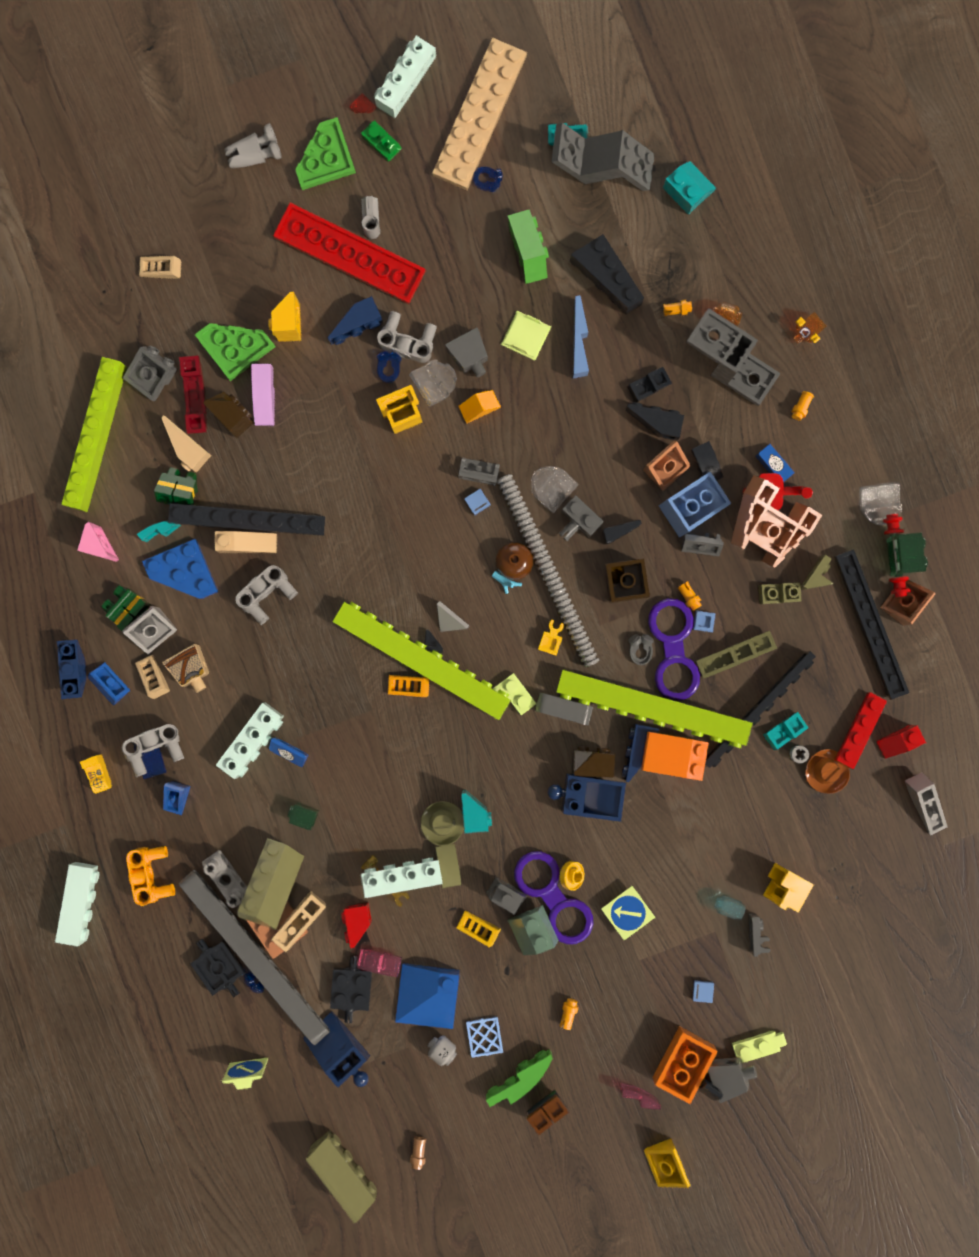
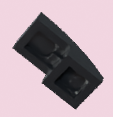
(649, 384)
(707, 460)
(710, 1090)

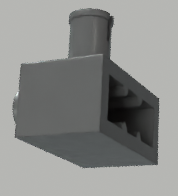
(580, 518)

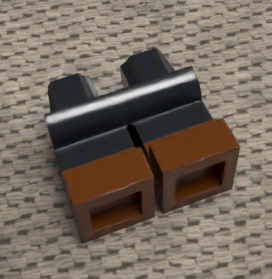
(546, 1112)

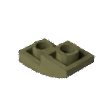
(779, 593)
(448, 865)

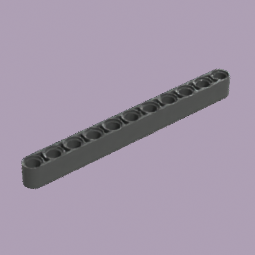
(254, 957)

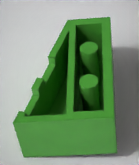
(528, 245)

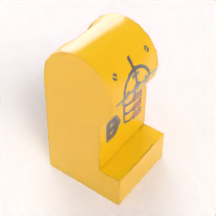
(97, 773)

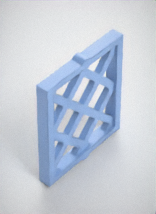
(492, 1042)

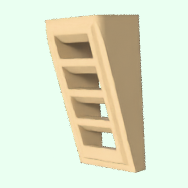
(172, 267)
(161, 682)

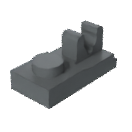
(702, 544)
(755, 937)

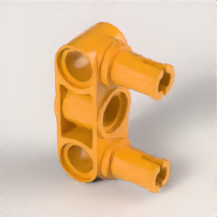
(142, 876)

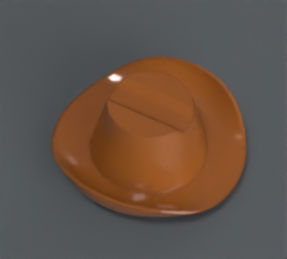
(825, 773)

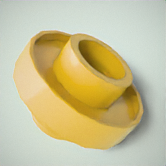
(572, 875)

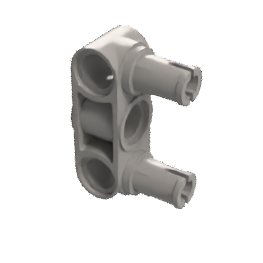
(404, 344)
(260, 588)
(149, 741)
(218, 865)

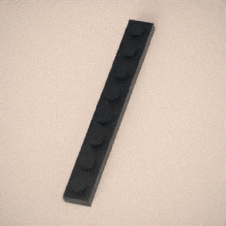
(246, 519)
(871, 624)
(764, 704)

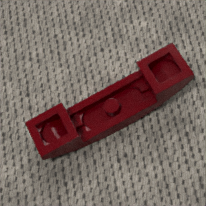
(194, 394)

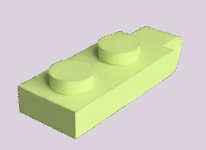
(759, 1046)

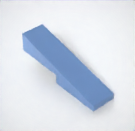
(580, 365)

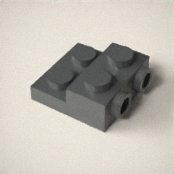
(150, 372)

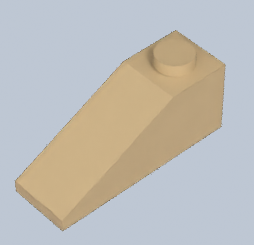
(186, 449)
(245, 542)
(299, 921)

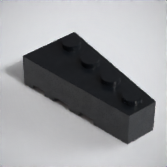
(606, 271)

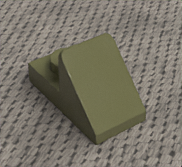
(815, 578)

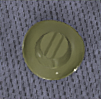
(442, 823)

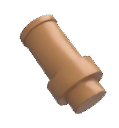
(418, 1157)

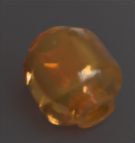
(729, 312)

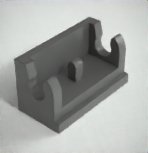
(479, 471)

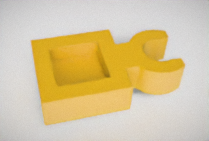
(550, 641)

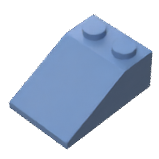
(694, 504)

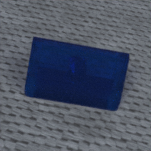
(153, 763)

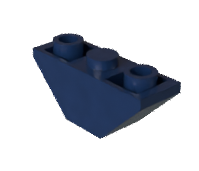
(71, 669)

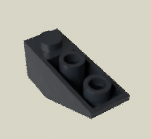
(661, 423)

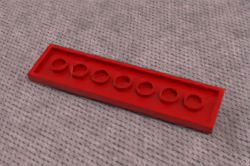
(349, 253)

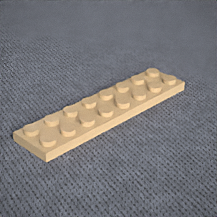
(479, 114)

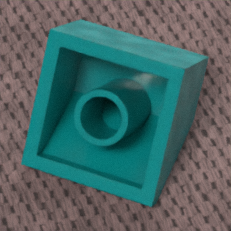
(688, 187)
(475, 814)

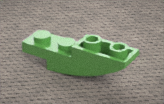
(527, 1077)

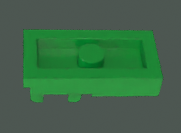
(381, 141)

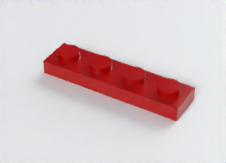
(860, 730)

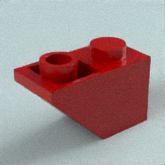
(357, 921)

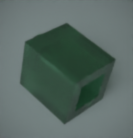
(302, 816)

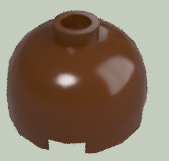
(517, 569)

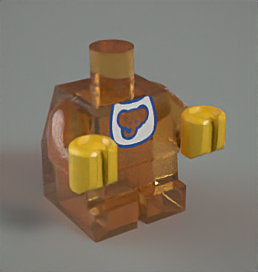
(809, 329)

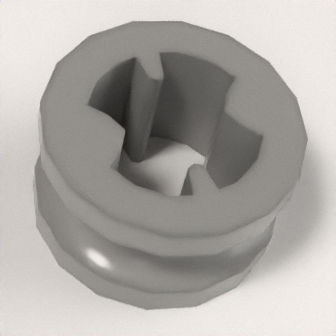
(805, 754)

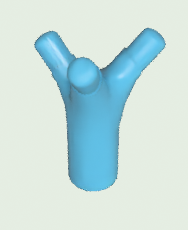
(505, 582)

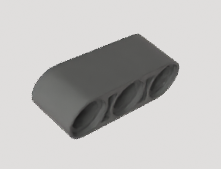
(564, 709)

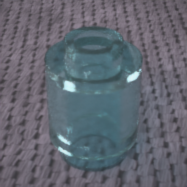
(730, 907)

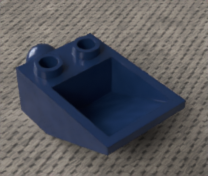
(595, 797)
(338, 1049)

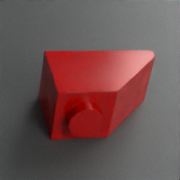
(901, 741)

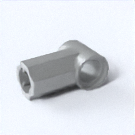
(370, 216)

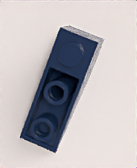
(359, 318)
(636, 750)

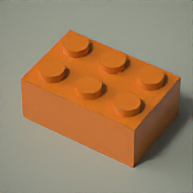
(684, 1065)

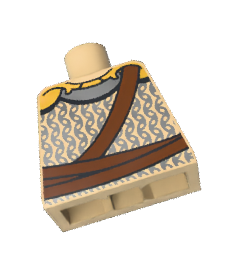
(188, 667)

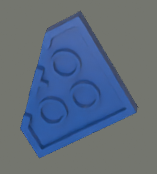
(183, 570)

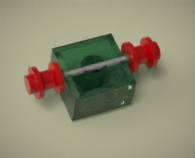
(904, 554)

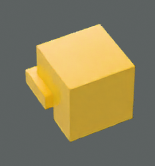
(400, 409)
(787, 888)

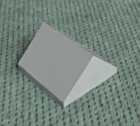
(150, 629)

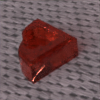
(362, 105)

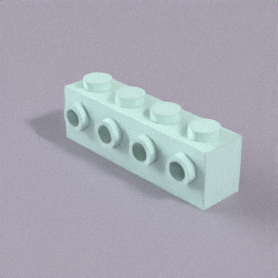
(405, 76)
(250, 740)
(401, 879)
(76, 904)

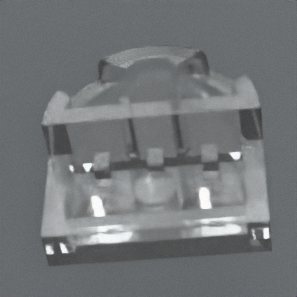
(434, 381)
(552, 486)
(879, 501)

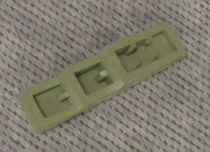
(736, 654)

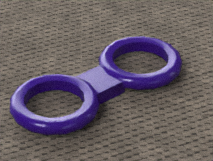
(674, 649)
(553, 896)

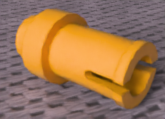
(681, 307)
(800, 410)
(691, 599)
(570, 1009)

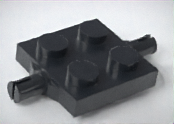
(218, 967)
(350, 989)

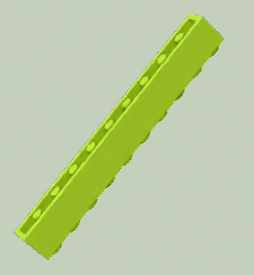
(421, 660)
(655, 708)

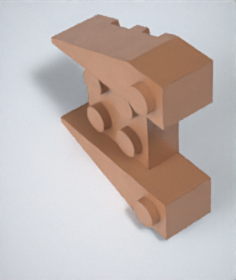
(769, 527)

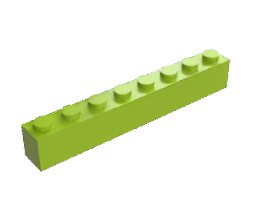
(94, 434)

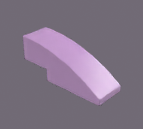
(263, 394)

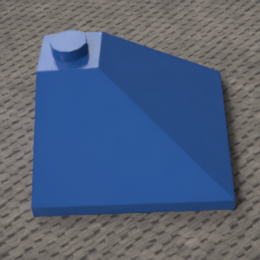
(427, 996)

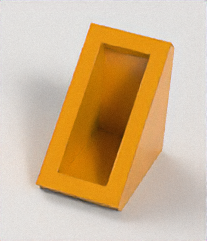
(479, 405)

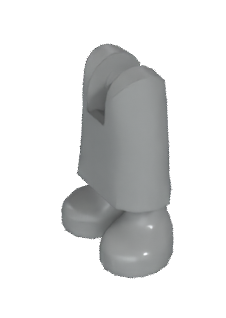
(251, 150)

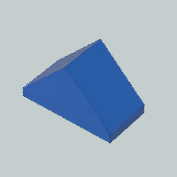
(175, 797)

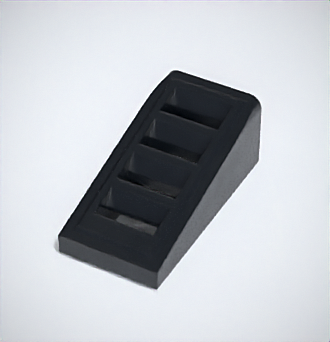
(615, 532)

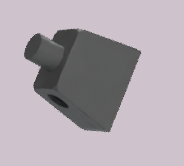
(469, 352)
(506, 895)
(731, 1077)

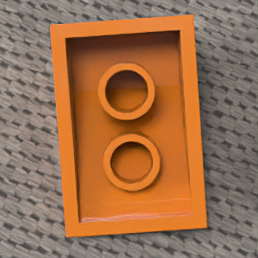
(674, 756)

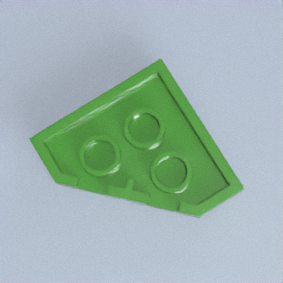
(325, 156)
(234, 347)

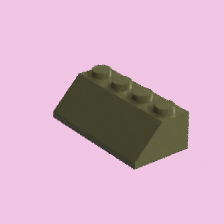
(270, 884)
(341, 1175)

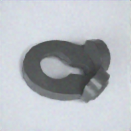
(634, 642)

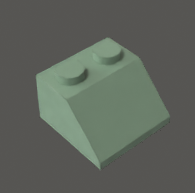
(533, 931)

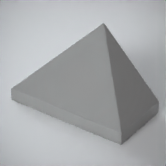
(448, 620)

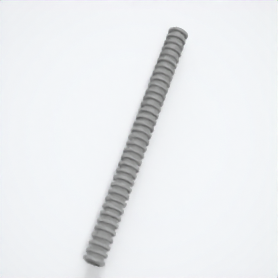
(547, 570)

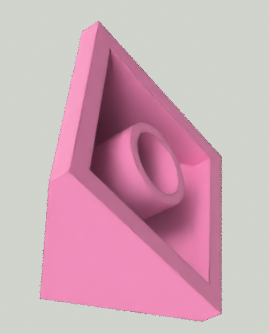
(96, 543)

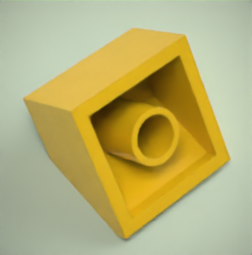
(286, 319)

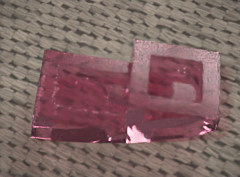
(379, 962)
(645, 1098)

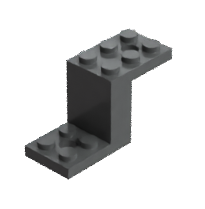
(602, 157)
(733, 357)

